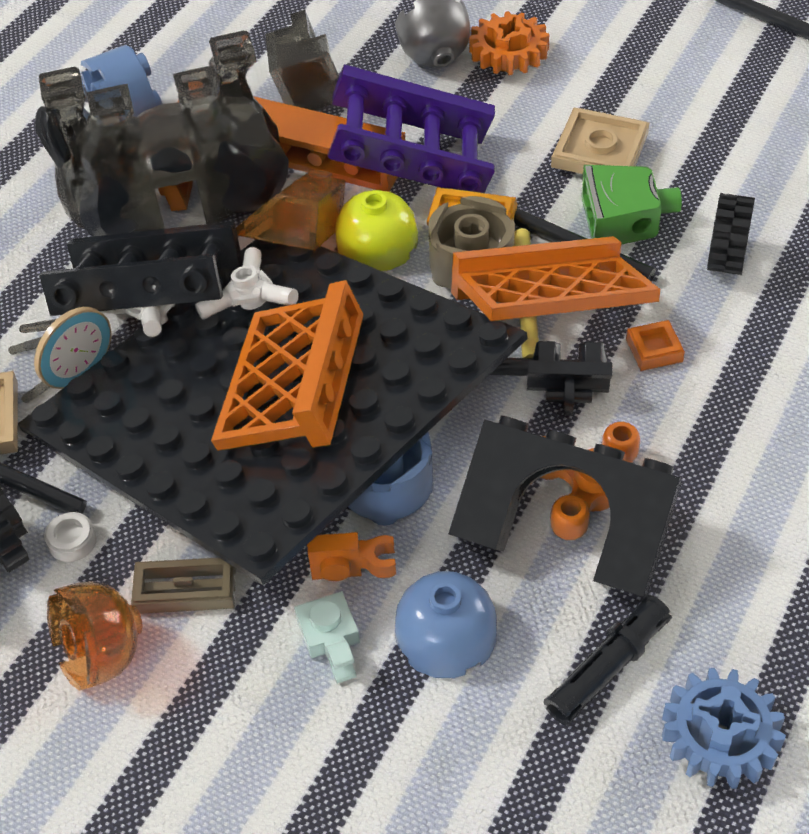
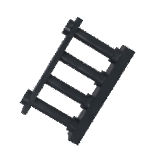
(143, 268)

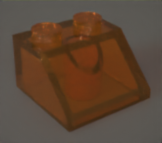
(299, 214)

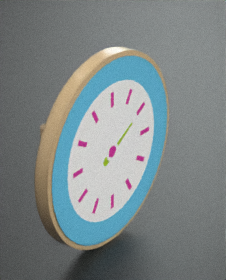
(72, 346)

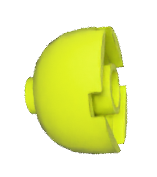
(376, 230)

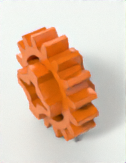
(509, 43)

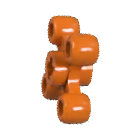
(572, 512)

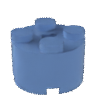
(118, 68)
(399, 489)

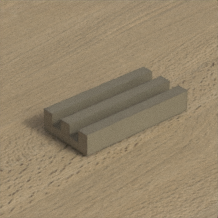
(183, 591)

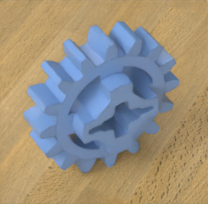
(750, 729)

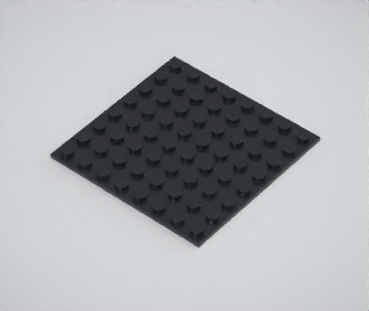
(153, 404)

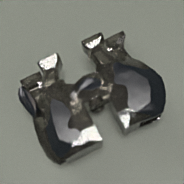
(116, 161)

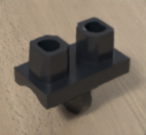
(569, 380)

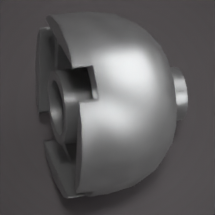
(434, 31)

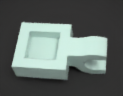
(330, 631)

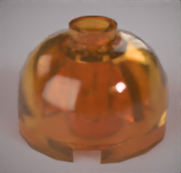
(95, 631)

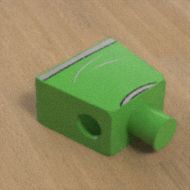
(625, 202)

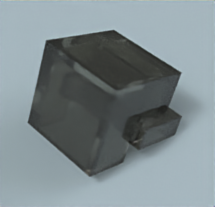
(301, 64)

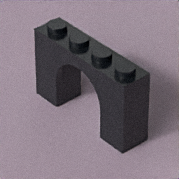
(512, 459)

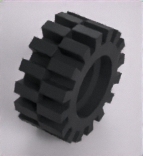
(730, 233)

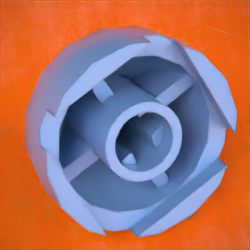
(445, 624)

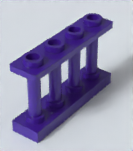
(416, 106)

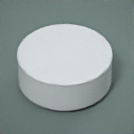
(70, 537)

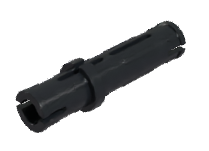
(623, 644)

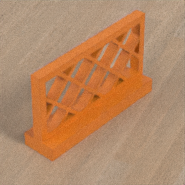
(549, 278)
(323, 369)

